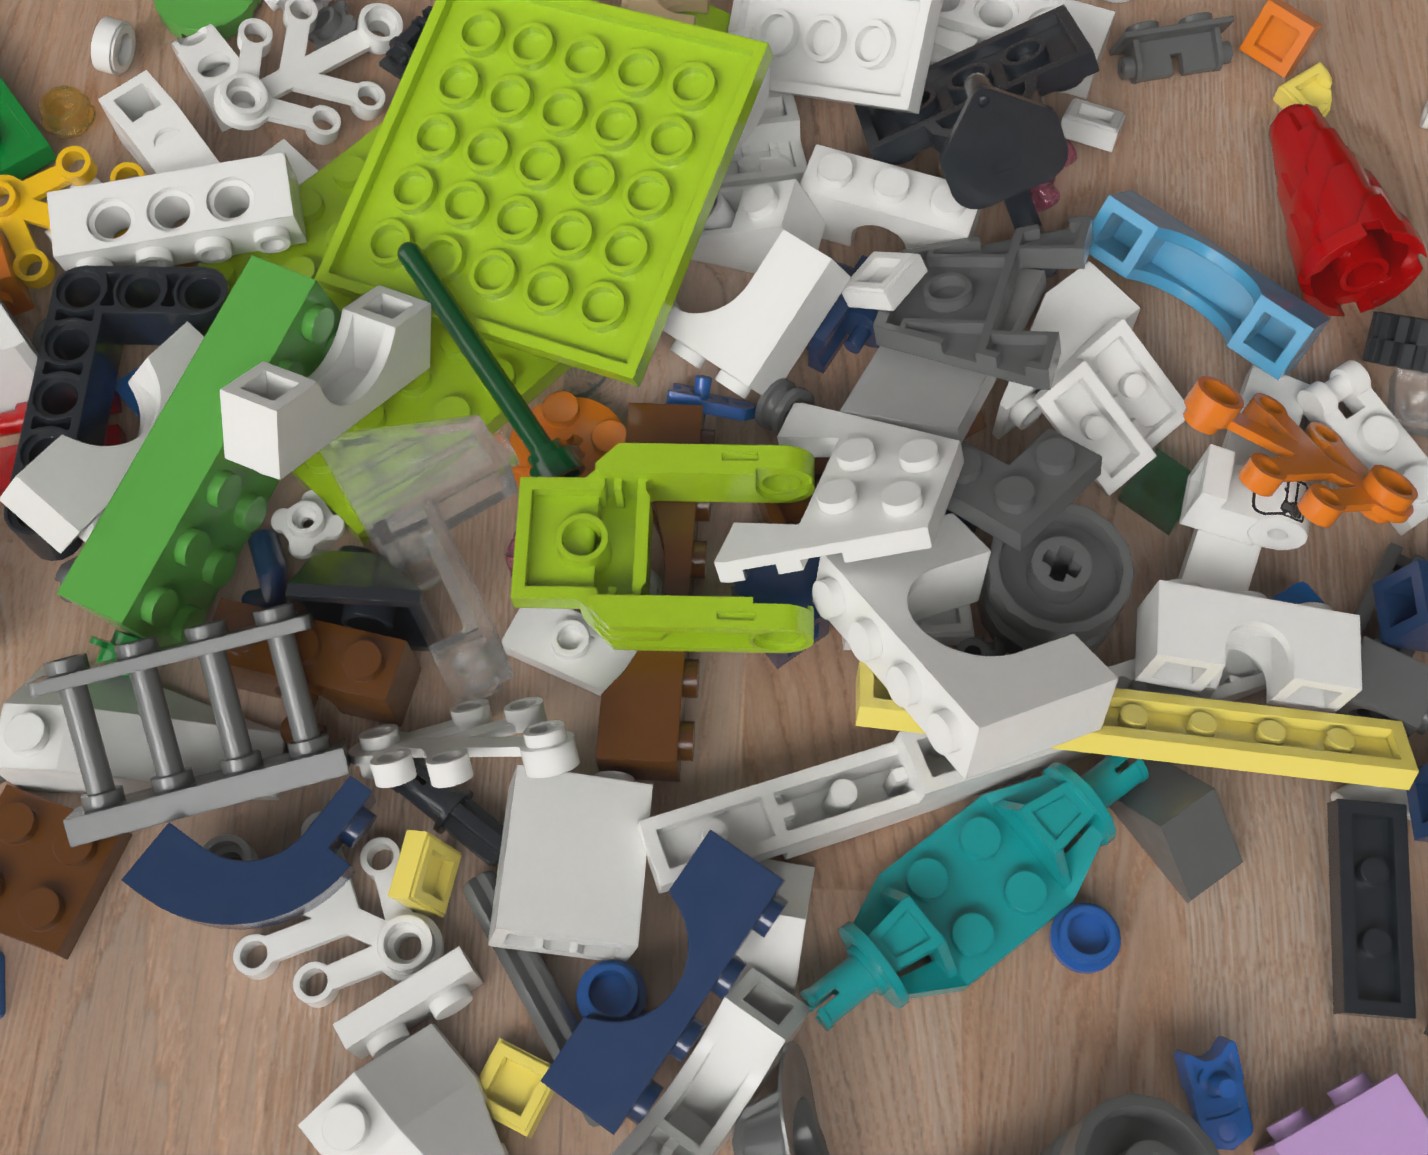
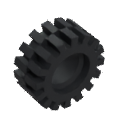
(1397, 342)

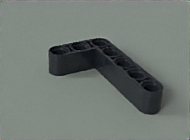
(81, 352)

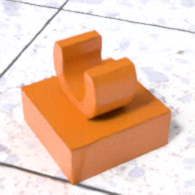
(1280, 37)

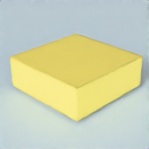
(425, 874)
(515, 1087)

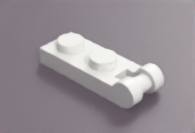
(1370, 432)

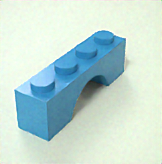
(1247, 307)

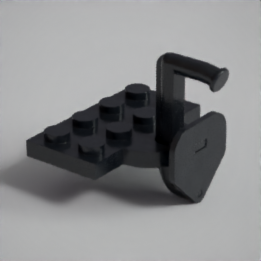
(991, 117)

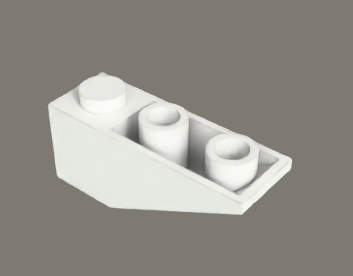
(155, 128)
(750, 220)
(1077, 311)

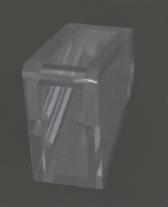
(411, 463)

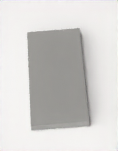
(933, 394)

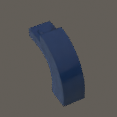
(261, 892)

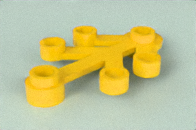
(26, 208)

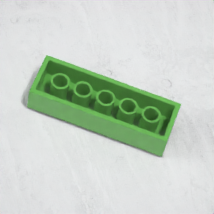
(181, 504)

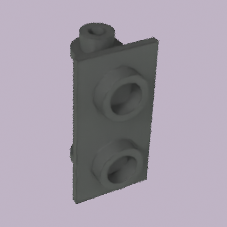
(1194, 41)

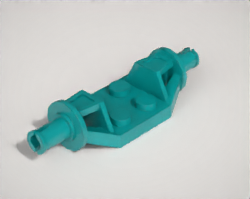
(975, 888)

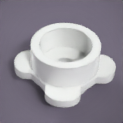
(319, 536)

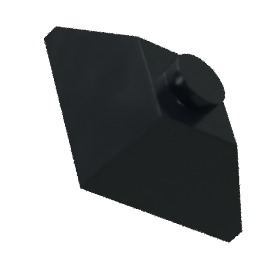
(365, 594)

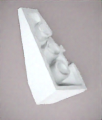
(42, 758)
(407, 1103)

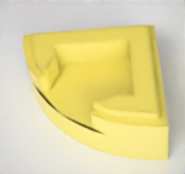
(1309, 88)

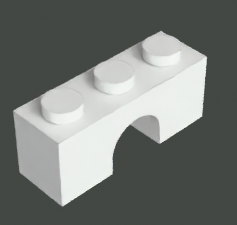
(864, 191)
(1302, 648)

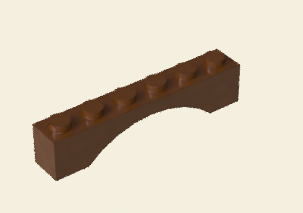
(645, 706)

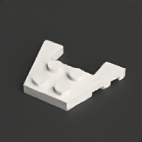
(874, 499)

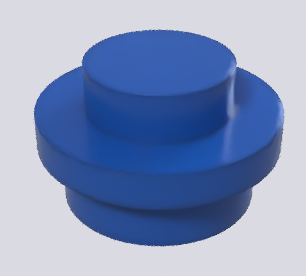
(1085, 938)
(611, 989)

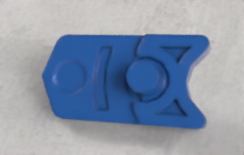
(712, 404)
(1217, 1093)

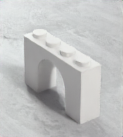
(767, 323)
(968, 705)

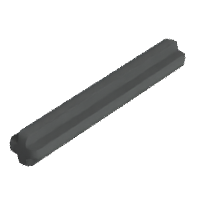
(527, 973)

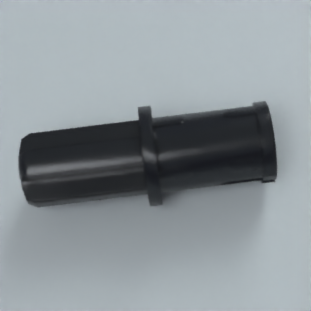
(455, 813)

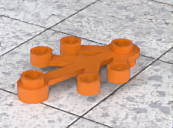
(1304, 456)

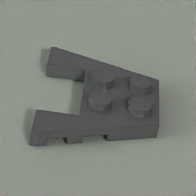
(964, 298)

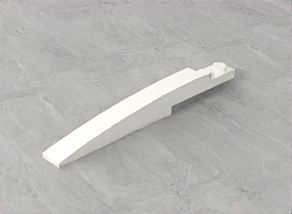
(866, 790)

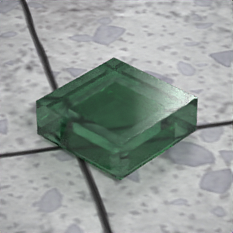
(1157, 492)

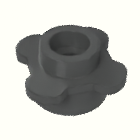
(332, 24)

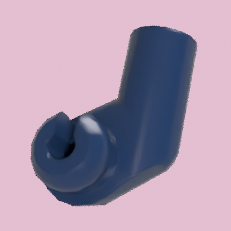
(270, 570)

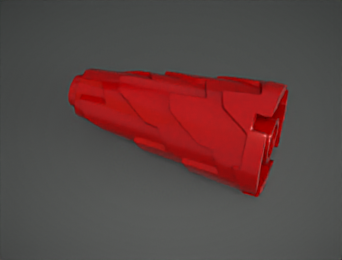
(1338, 218)

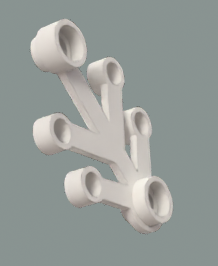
(304, 73)
(544, 747)
(336, 919)

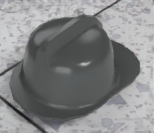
(784, 1119)

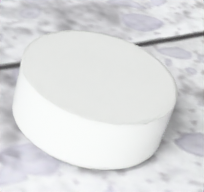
(113, 46)

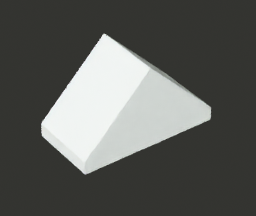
(780, 950)

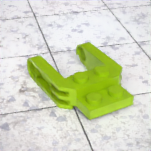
(592, 546)

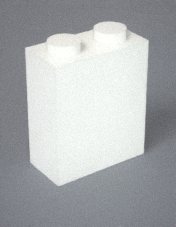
(571, 865)

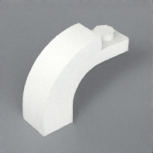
(722, 1072)

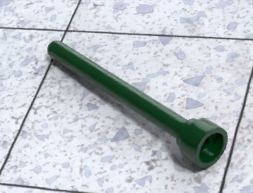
(547, 456)

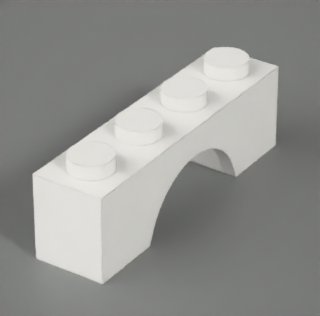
(283, 418)
(73, 481)

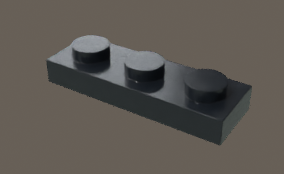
(1370, 910)

